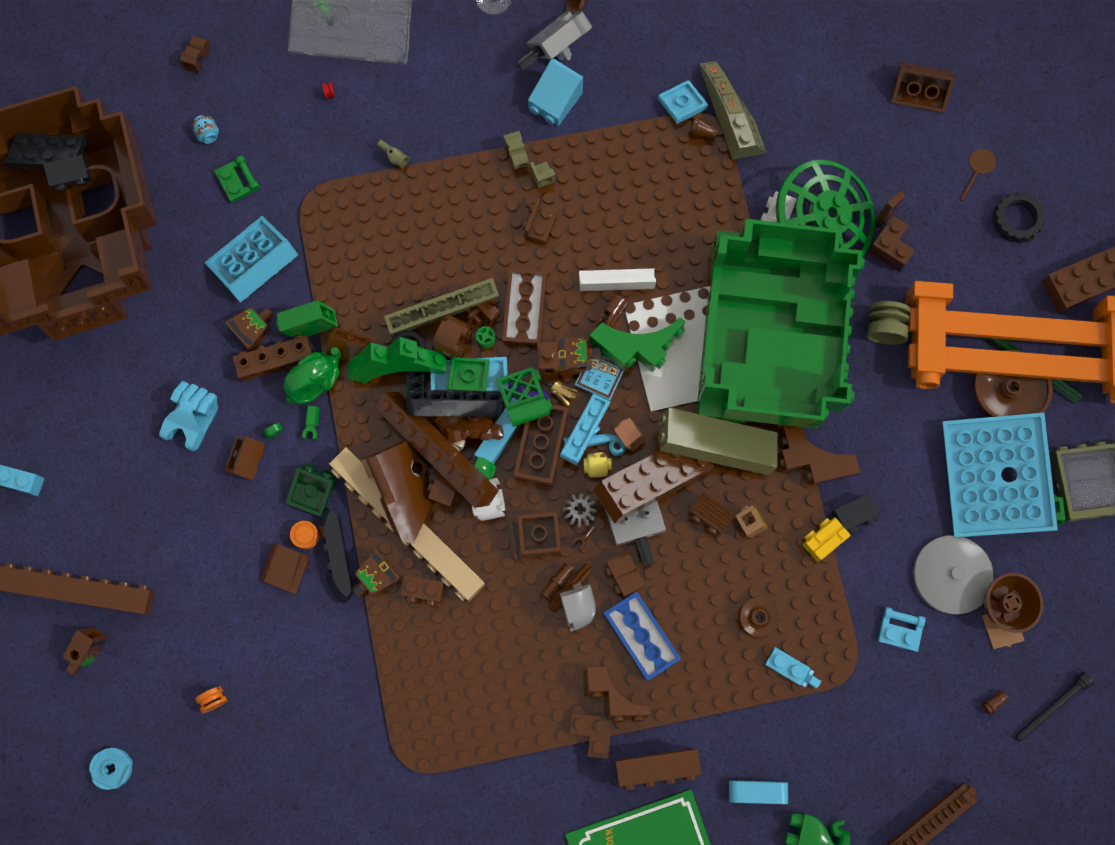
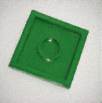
(468, 374)

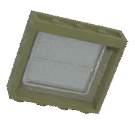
(1085, 480)

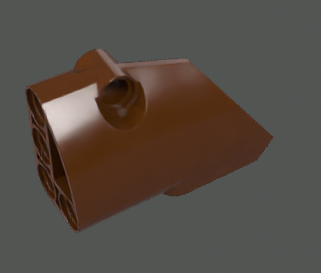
(401, 489)

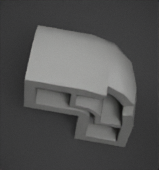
(578, 606)

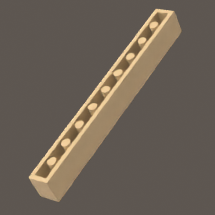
(426, 544)

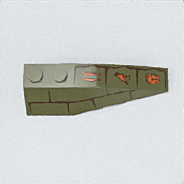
(733, 116)

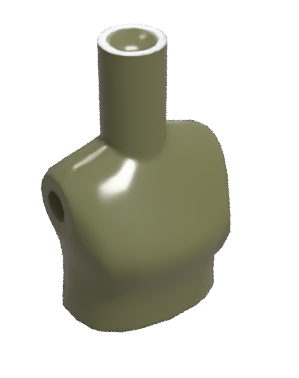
(394, 155)

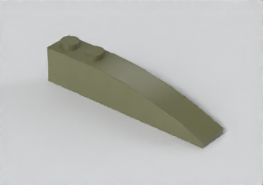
(440, 307)

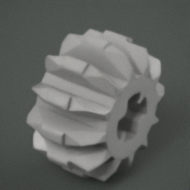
(585, 506)

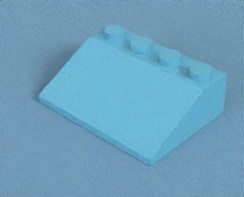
(251, 258)

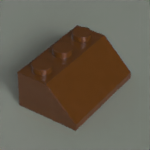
(922, 87)

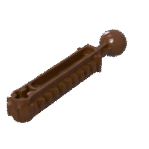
(937, 816)

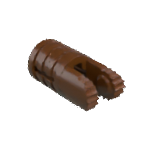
(612, 309)

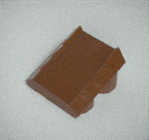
(284, 568)

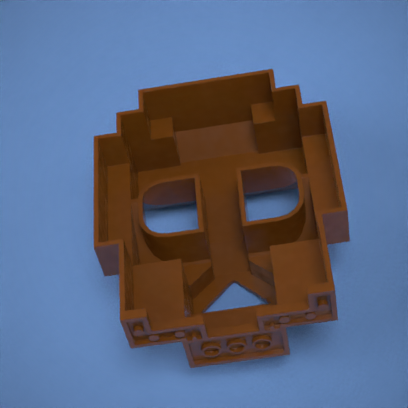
(113, 242)

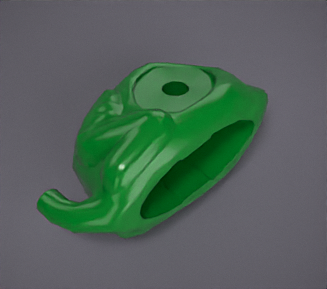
(312, 377)

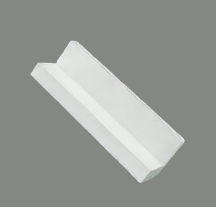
(617, 279)

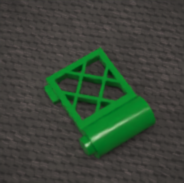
(527, 407)

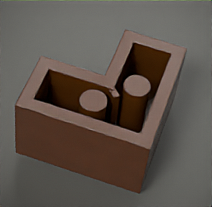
(889, 247)

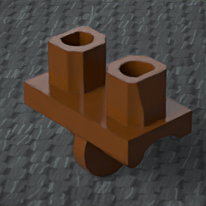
(482, 315)

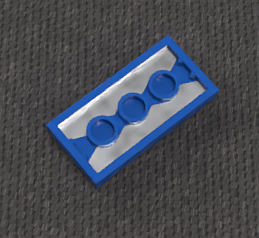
(642, 636)

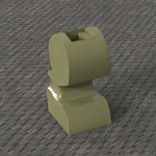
(516, 149)

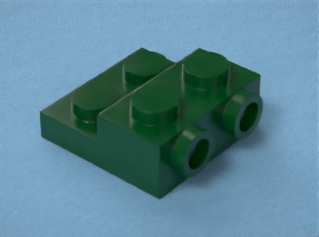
(311, 489)

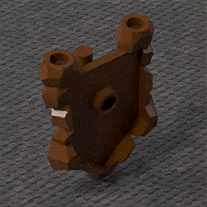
(461, 427)

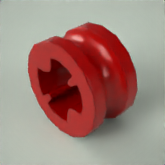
(328, 90)

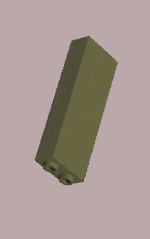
(718, 441)

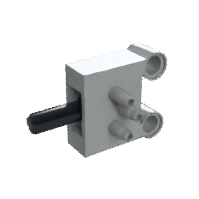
(556, 38)
(638, 528)

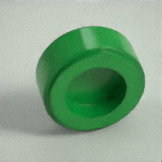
(273, 430)

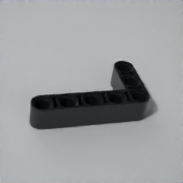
(449, 402)

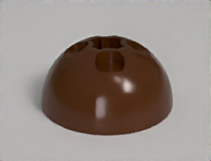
(1022, 601)

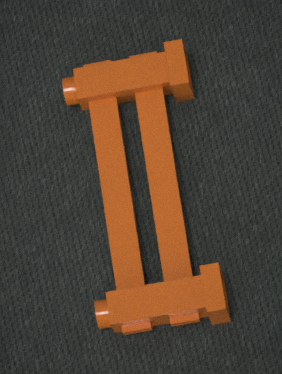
(931, 358)

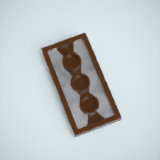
(524, 306)

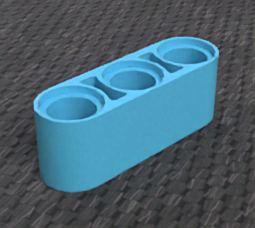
(758, 792)

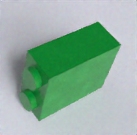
(307, 319)

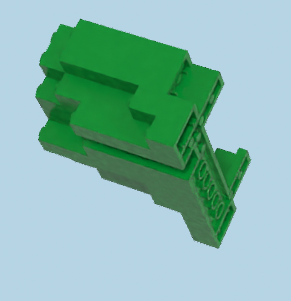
(778, 325)

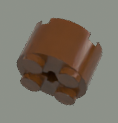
(451, 337)

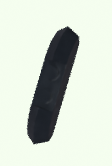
(340, 581)

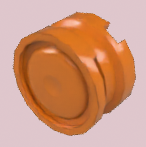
(304, 535)
(211, 699)

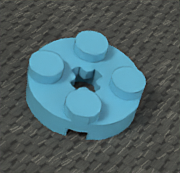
(99, 772)

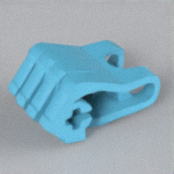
(192, 414)

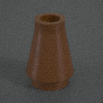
(702, 128)

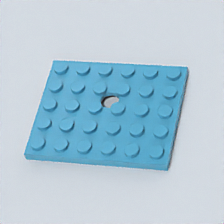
(979, 496)

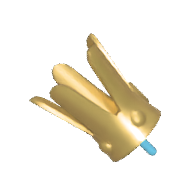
(558, 389)

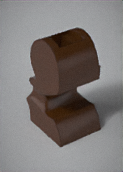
(190, 57)

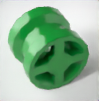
(483, 334)

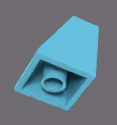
(556, 92)

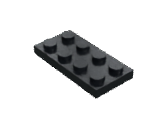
(38, 149)

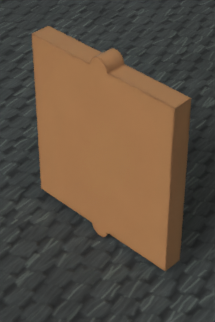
(1000, 637)

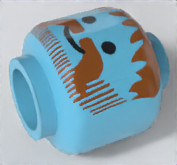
(205, 129)

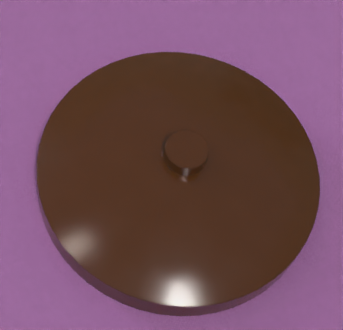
(1011, 394)

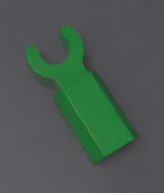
(311, 422)

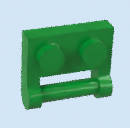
(231, 181)

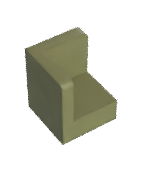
(542, 174)

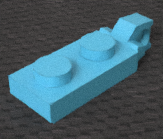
(791, 669)

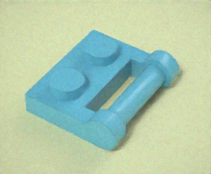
(901, 636)

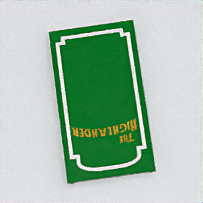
(659, 823)

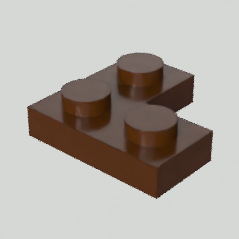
(598, 731)

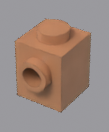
(630, 434)

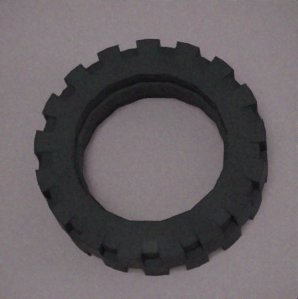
(1031, 204)

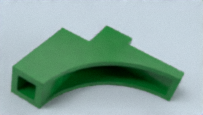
(626, 348)
(398, 357)

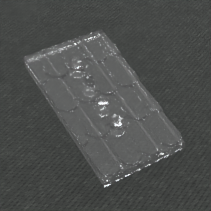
(351, 29)

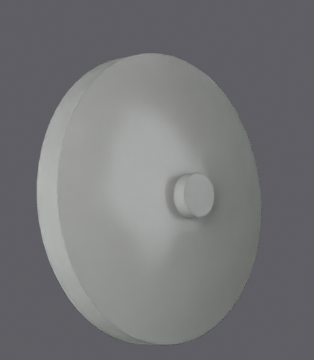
(952, 574)

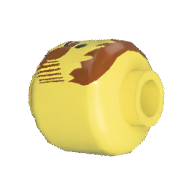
(597, 465)

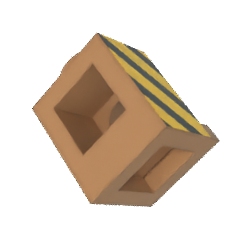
(751, 529)

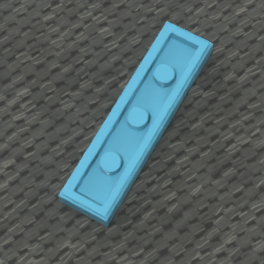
(585, 429)

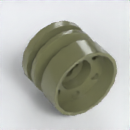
(888, 322)

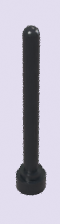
(1082, 681)

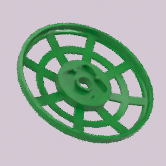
(827, 200)

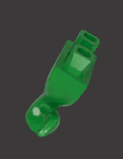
(813, 832)

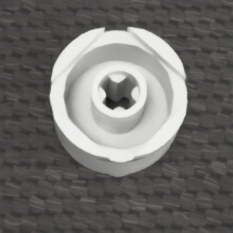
(496, 507)

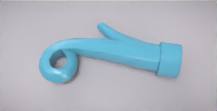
(605, 438)

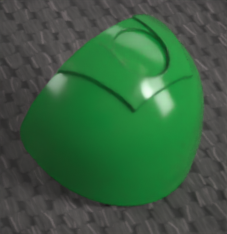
(485, 467)

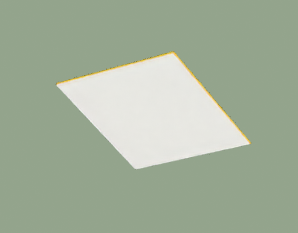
(679, 377)

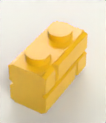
(826, 539)

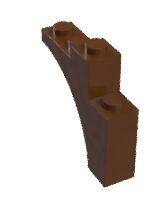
(820, 464)

